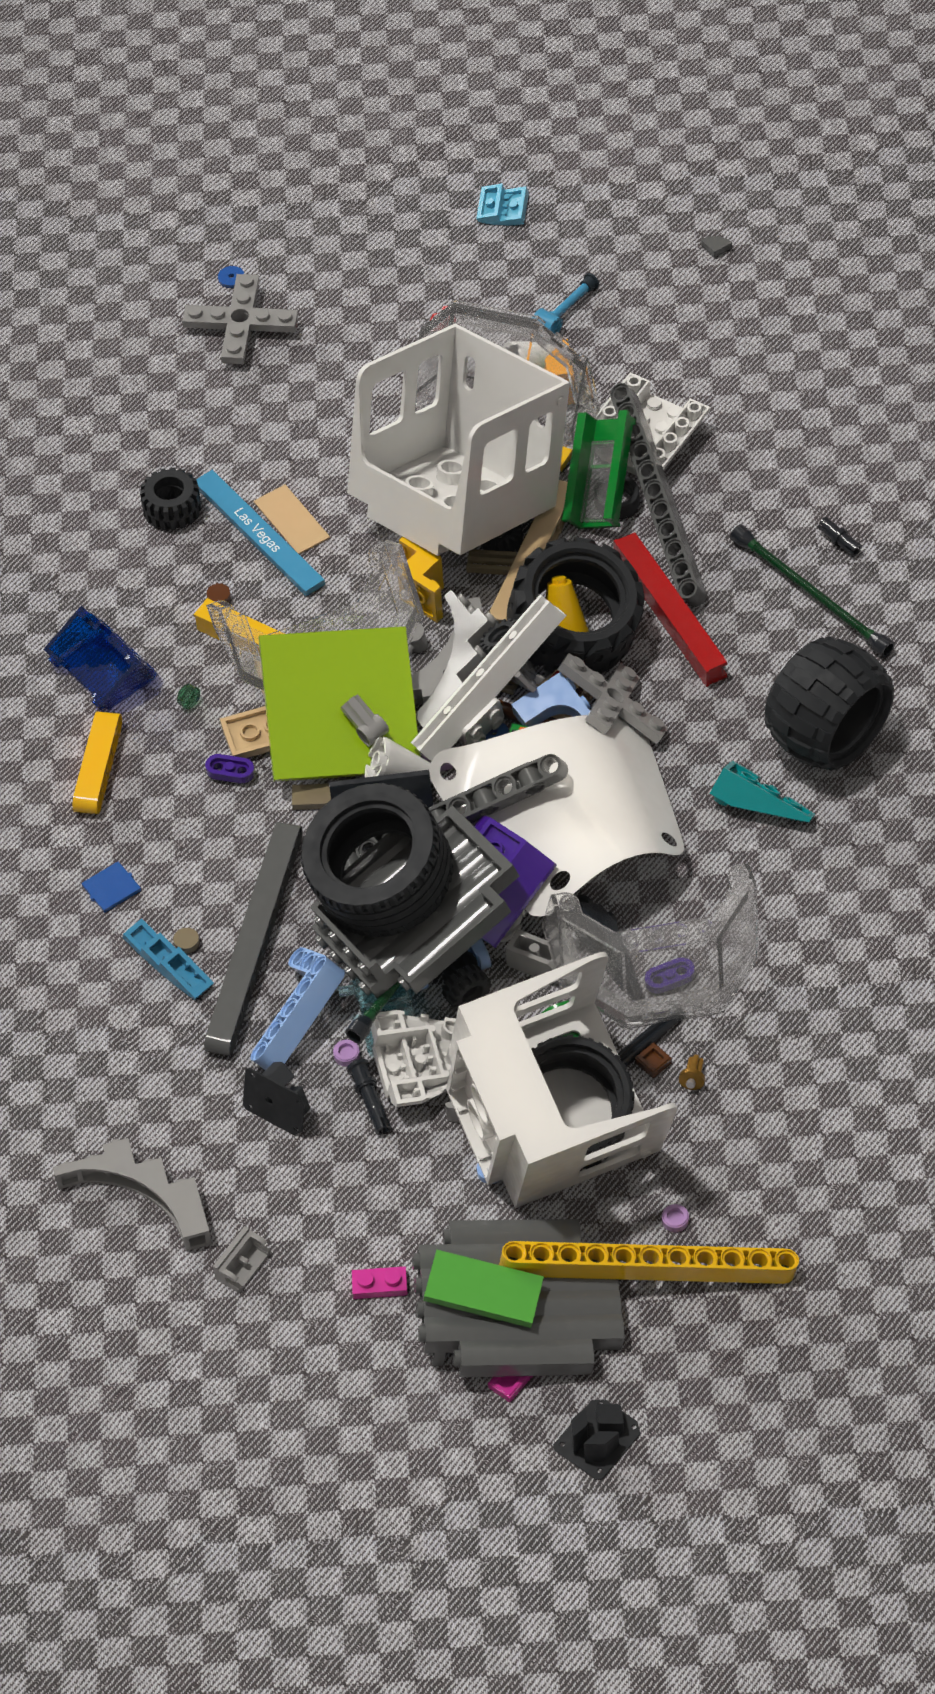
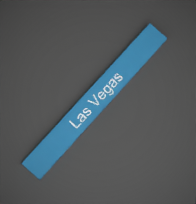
(260, 533)

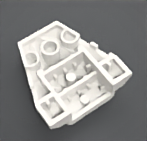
(412, 1056)

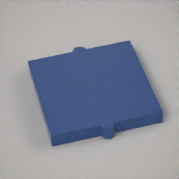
(111, 887)

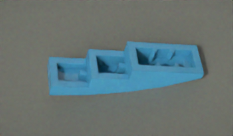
(167, 960)

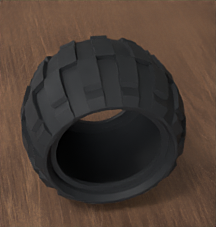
(829, 703)

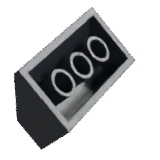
(417, 782)

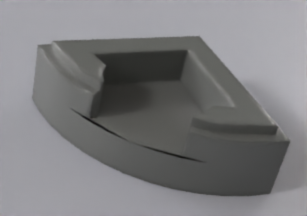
(716, 245)

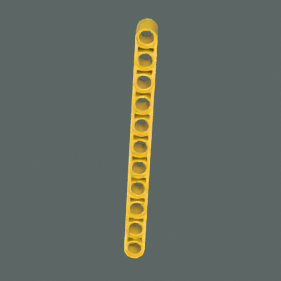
(660, 1255)

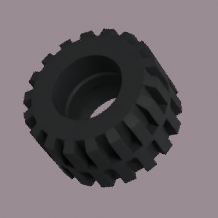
(173, 512)

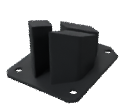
(272, 1098)
(597, 1438)

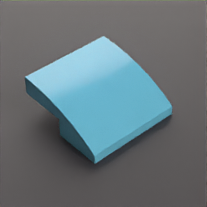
(502, 206)

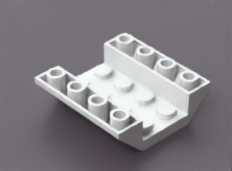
(667, 422)

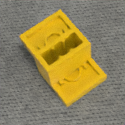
(427, 577)

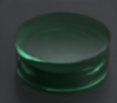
(188, 696)

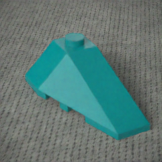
(742, 789)

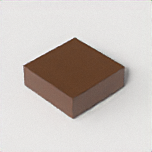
(653, 1060)

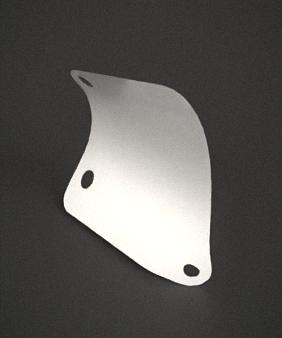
(590, 820)

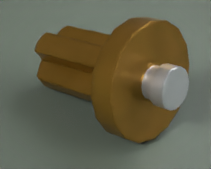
(692, 1076)

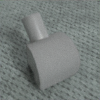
(419, 641)

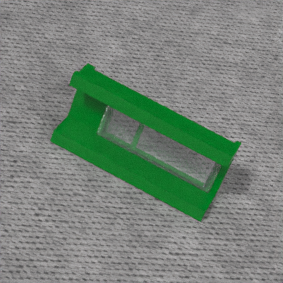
(598, 471)

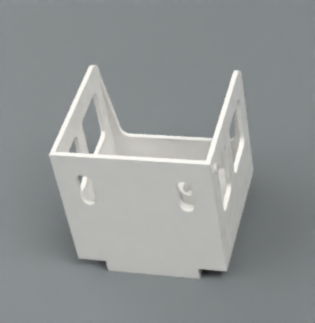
(468, 459)
(533, 1124)

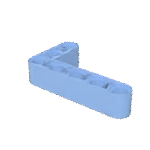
(318, 984)

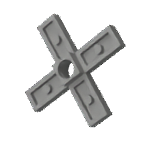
(240, 318)
(612, 698)

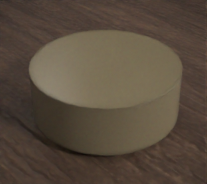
(186, 939)

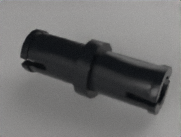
(839, 536)

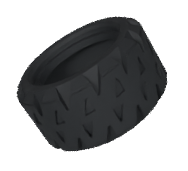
(593, 568)

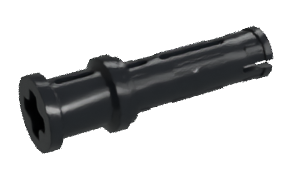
(366, 1087)

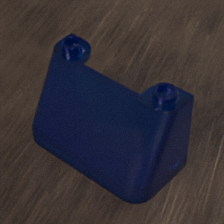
(99, 659)

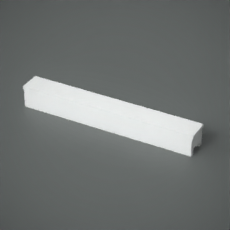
(489, 677)

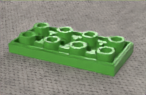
(483, 1288)

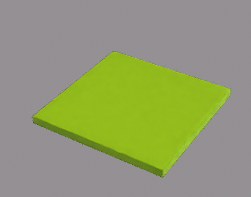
(311, 679)

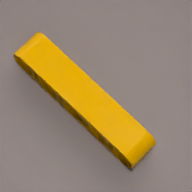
(97, 763)

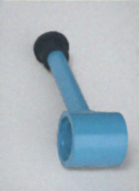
(552, 318)

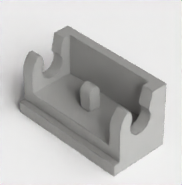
(241, 1260)

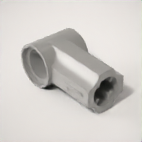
(368, 725)

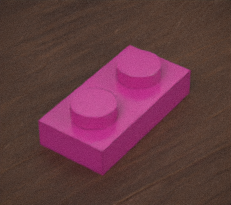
(379, 1282)

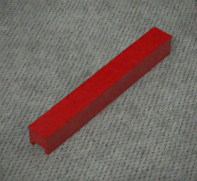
(673, 611)

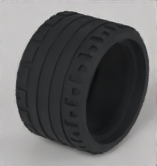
(596, 1061)

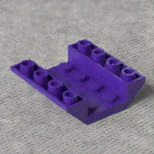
(529, 863)

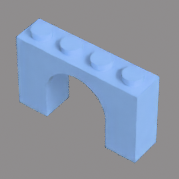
(550, 699)

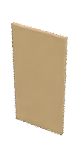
(291, 519)

